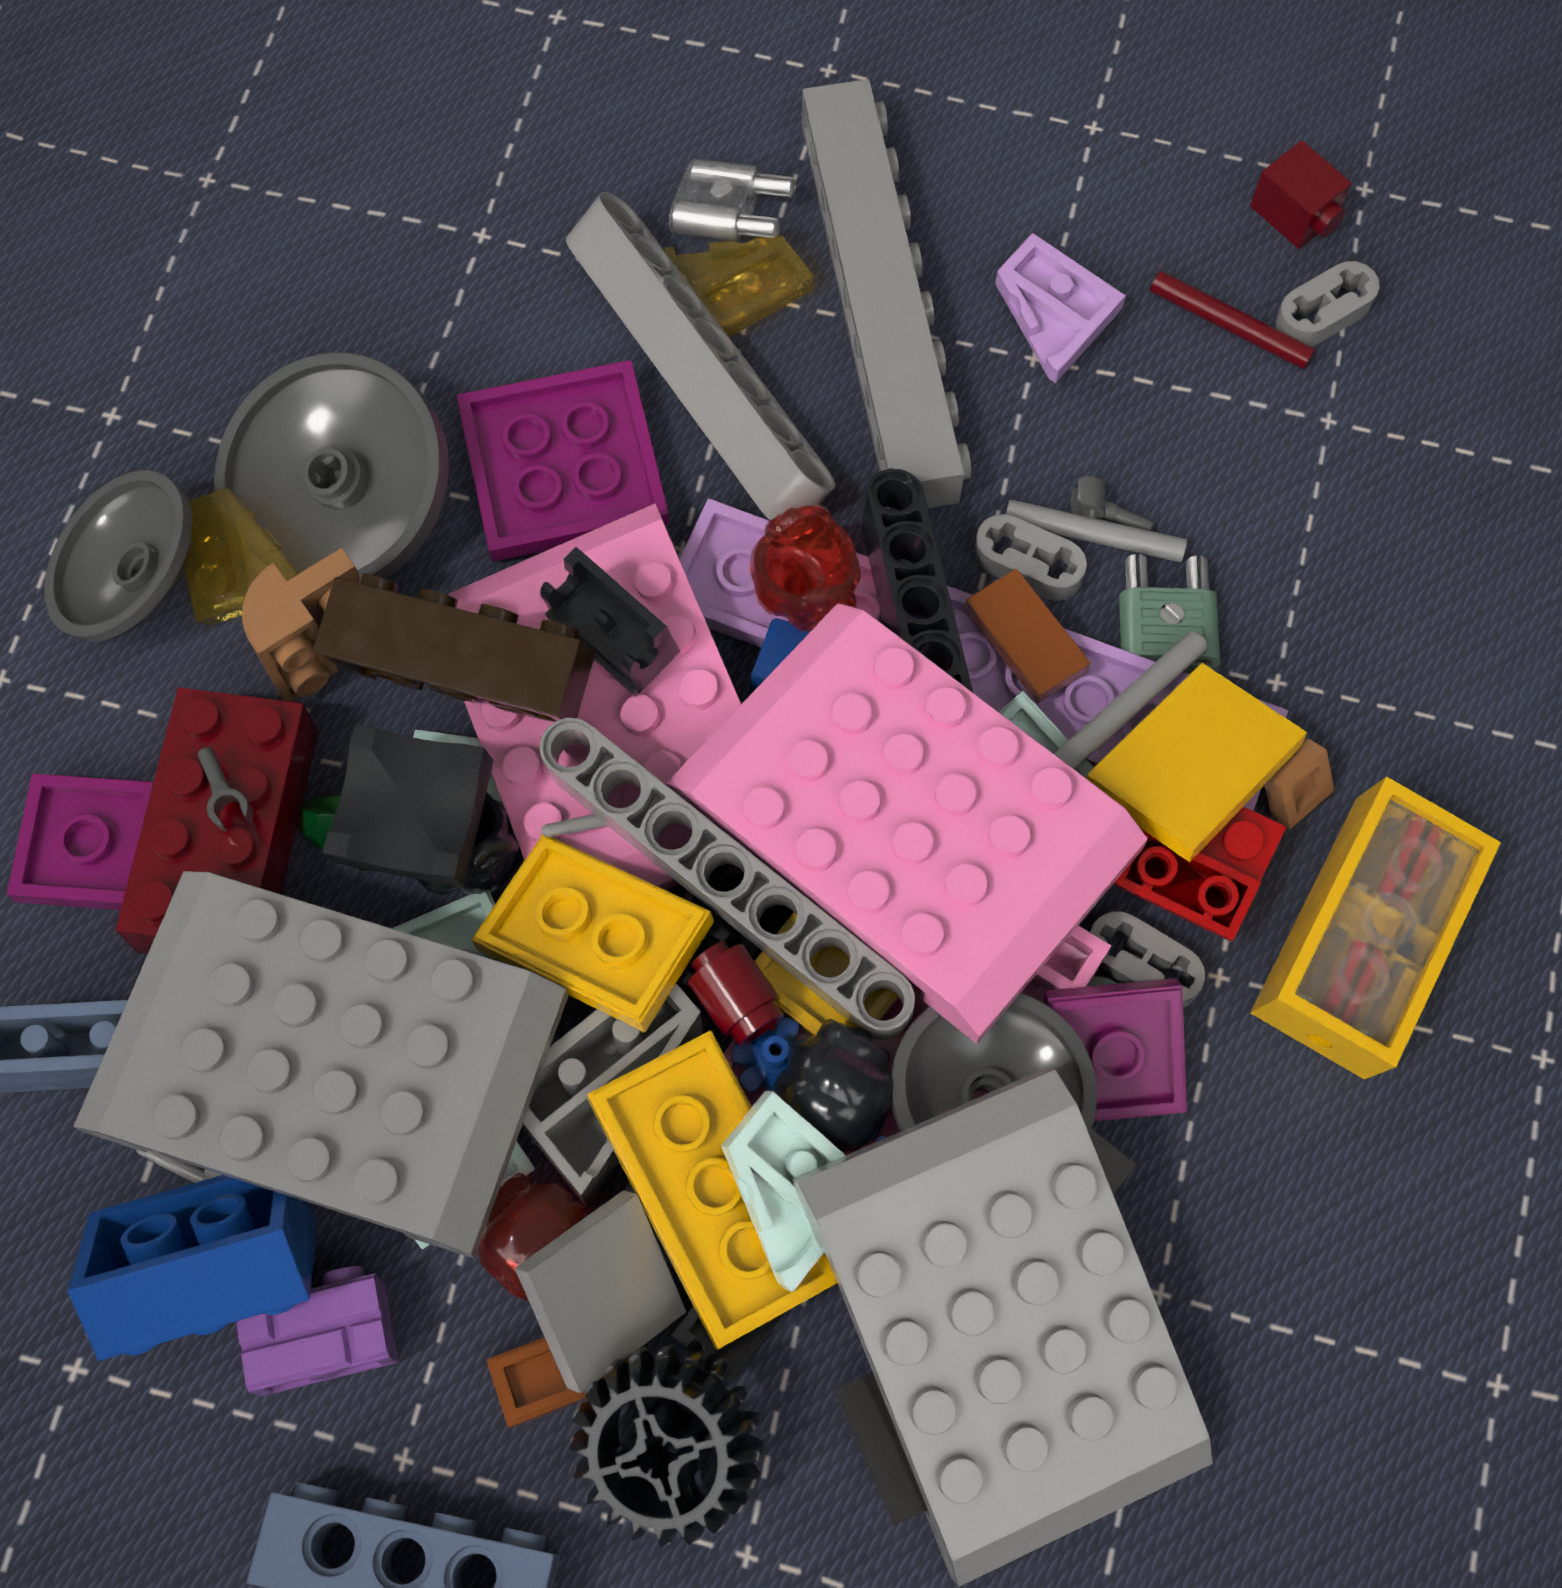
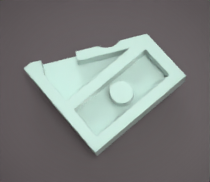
(764, 1157)

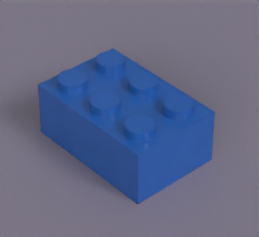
(190, 1263)

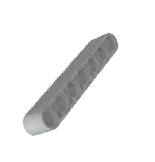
(698, 359)
(712, 847)

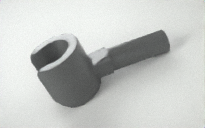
(1090, 501)
(220, 789)

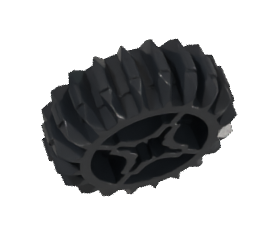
(671, 1496)

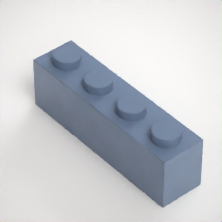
(55, 1044)

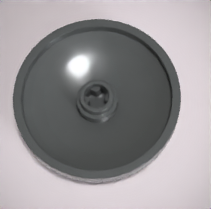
(337, 460)

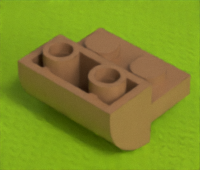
(285, 619)

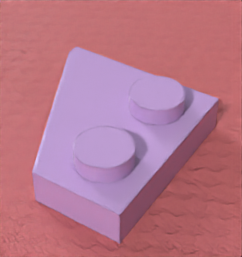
(1056, 303)

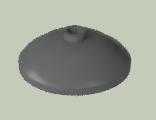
(119, 556)
(943, 1067)

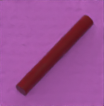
(1232, 320)

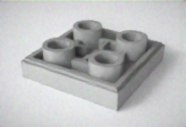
(600, 1290)

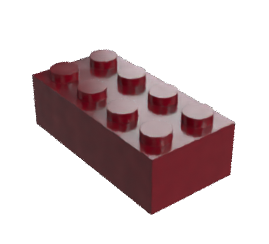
(265, 756)

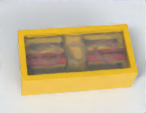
(1376, 929)

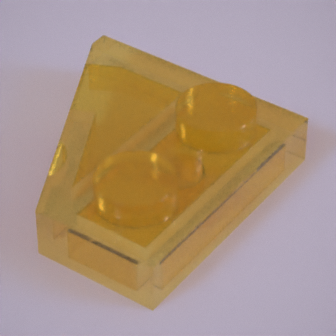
(745, 279)
(227, 555)

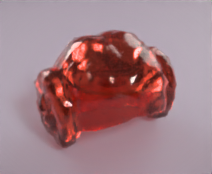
(804, 566)
(521, 1224)

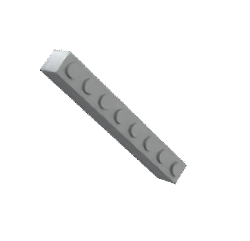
(880, 289)

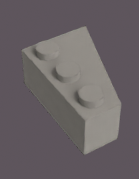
(583, 1061)

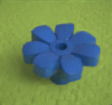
(759, 1059)

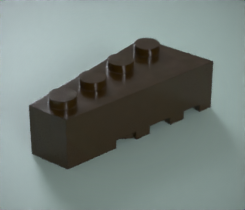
(454, 650)

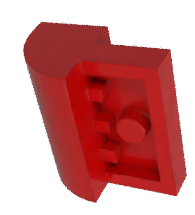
(1218, 881)

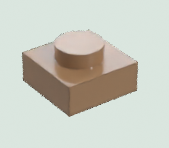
(1300, 784)

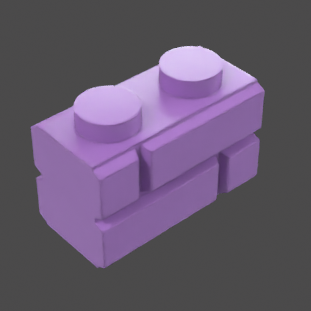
(330, 1336)

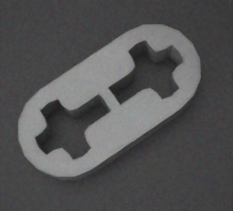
(1321, 295)
(1032, 554)
(1152, 948)

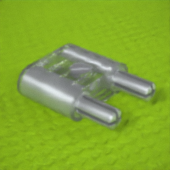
(720, 198)

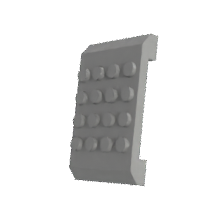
(326, 1059)
(1006, 1322)

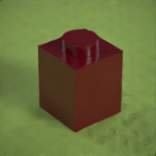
(1301, 195)

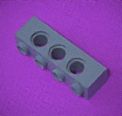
(295, 1527)

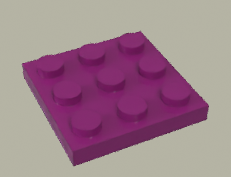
(559, 457)

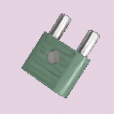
(1160, 617)

